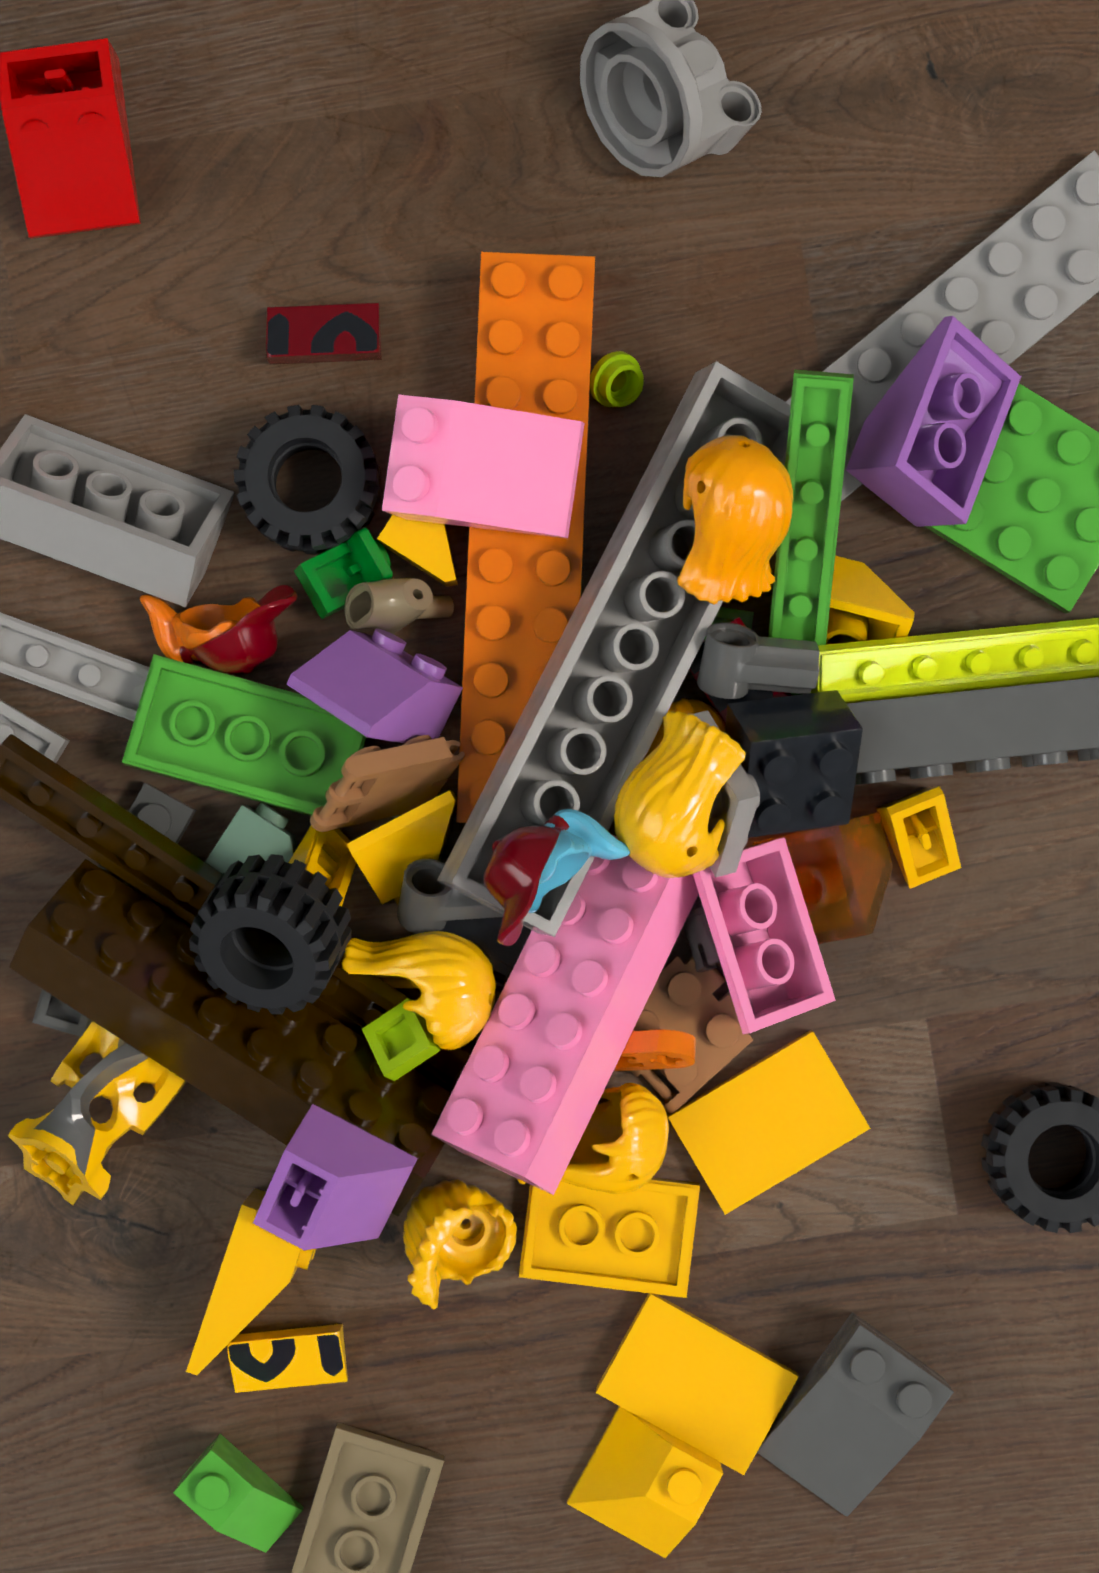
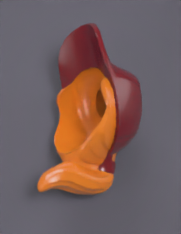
(220, 635)

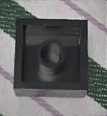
(801, 757)

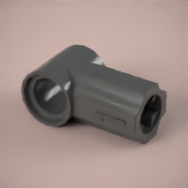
(741, 660)
(429, 904)

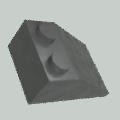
(854, 1416)

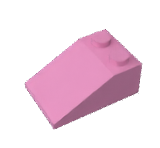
(482, 467)

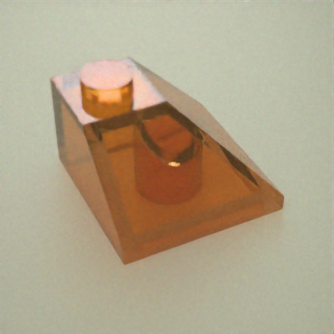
(841, 875)

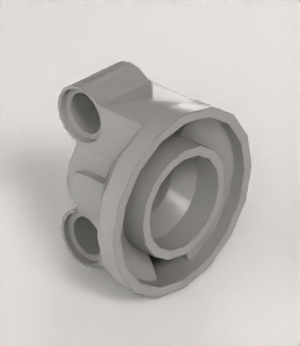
(662, 90)

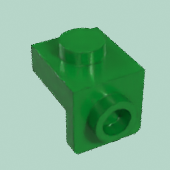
(335, 572)

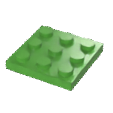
(1037, 503)

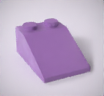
(936, 428)

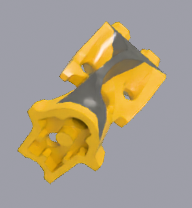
(66, 1142)

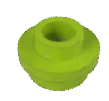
(616, 380)

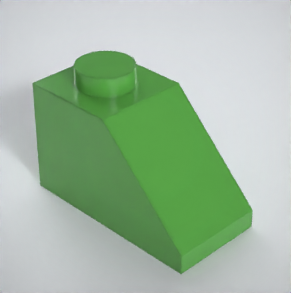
(237, 1496)

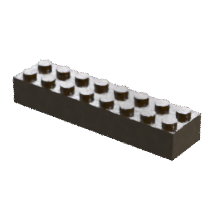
(138, 979)

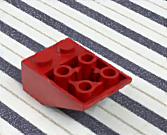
(69, 137)

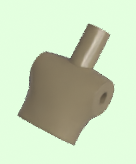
(394, 604)

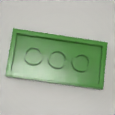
(238, 737)

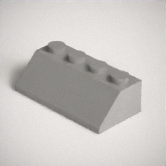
(108, 510)

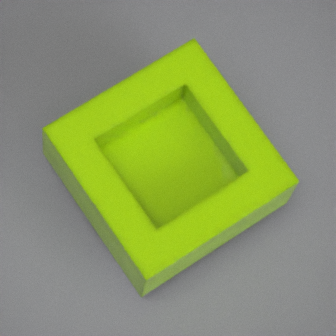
(400, 1041)

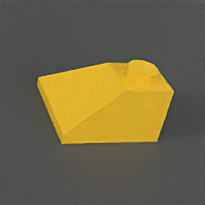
(864, 606)
(410, 837)
(645, 1483)

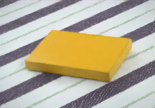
(768, 1122)
(612, 1239)
(697, 1383)

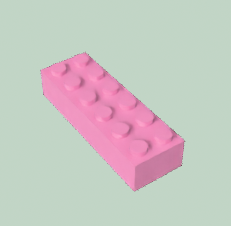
(565, 1023)

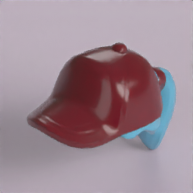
(540, 859)

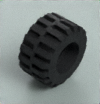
(280, 440)
(288, 905)
(1009, 1152)

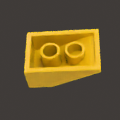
(250, 1277)

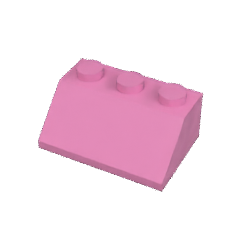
(764, 937)

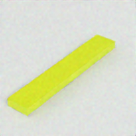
(960, 661)

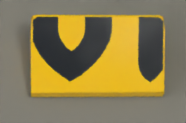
(288, 1358)

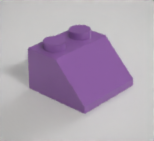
(379, 687)

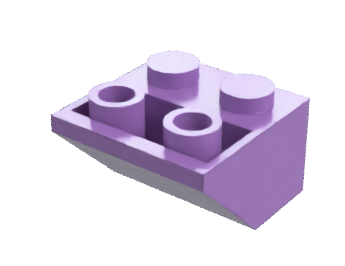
(333, 1184)

